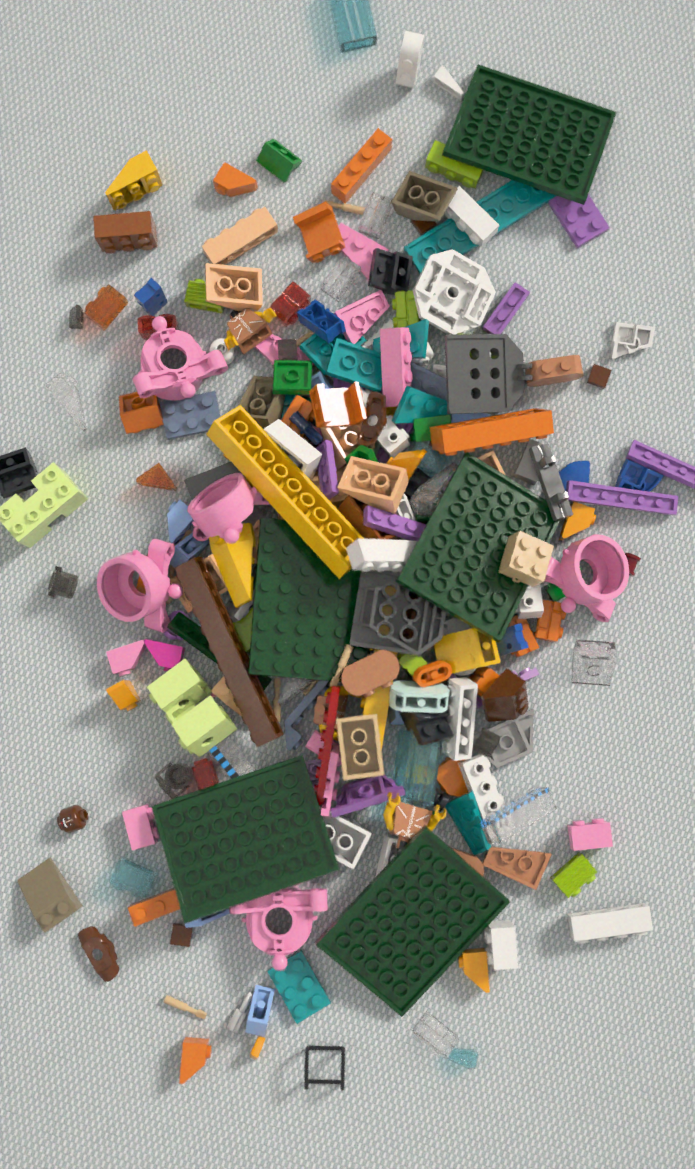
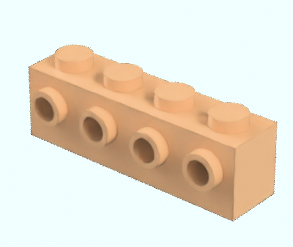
(240, 238)

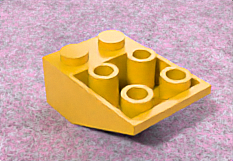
(134, 181)
(467, 650)

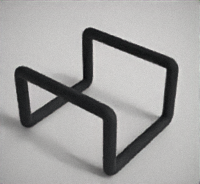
(308, 1081)

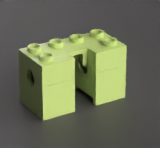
(30, 518)
(197, 726)

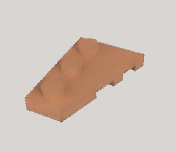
(518, 864)

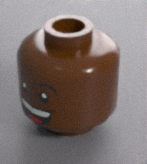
(72, 819)

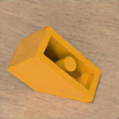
(408, 460)
(582, 518)
(124, 695)
(475, 966)

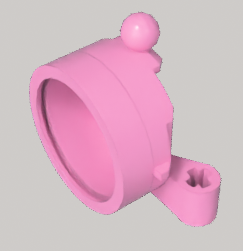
(174, 383)
(223, 507)
(609, 575)
(124, 600)
(301, 907)

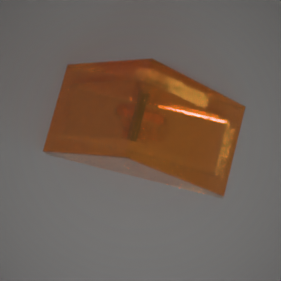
(156, 478)

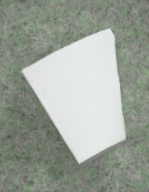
(630, 338)

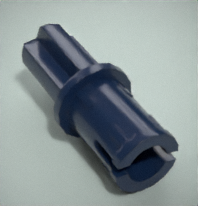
(306, 427)

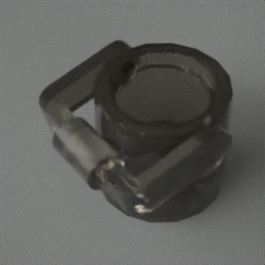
(62, 584)
(176, 777)

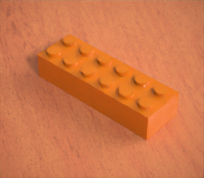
(491, 430)

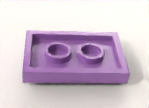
(579, 221)

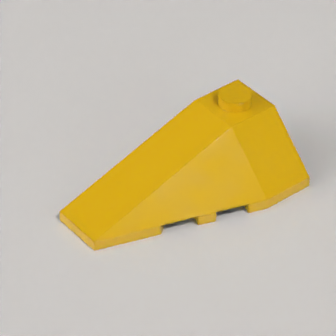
(236, 564)

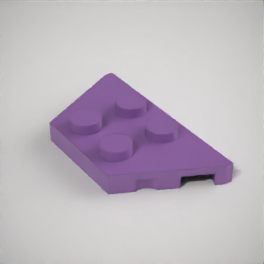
(365, 793)

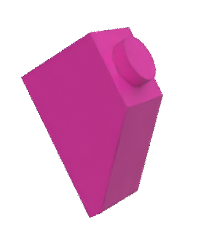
(165, 654)

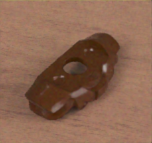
(375, 406)
(107, 966)

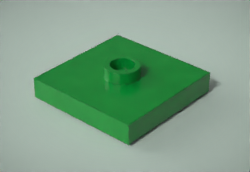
(292, 377)

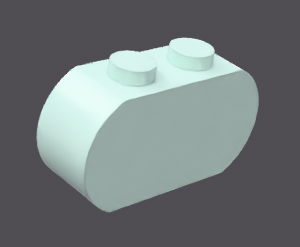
(410, 697)

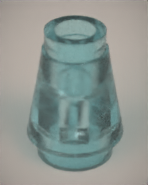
(464, 1057)

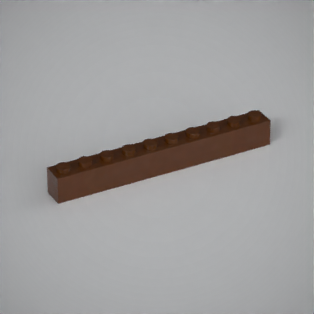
(228, 651)

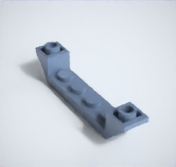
(293, 737)

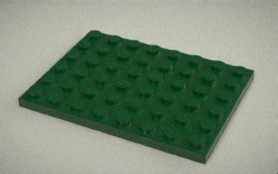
(530, 134)
(465, 542)
(299, 609)
(244, 839)
(412, 921)

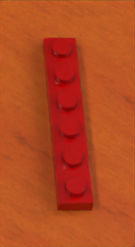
(327, 737)

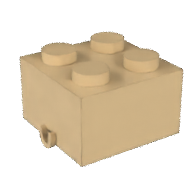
(526, 559)

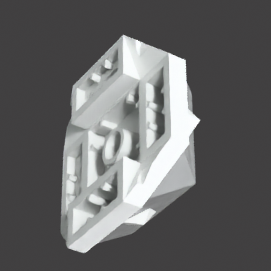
(470, 291)

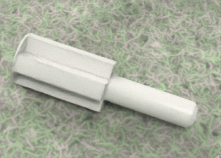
(239, 1015)

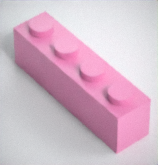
(395, 363)

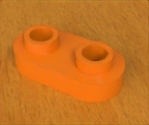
(431, 674)

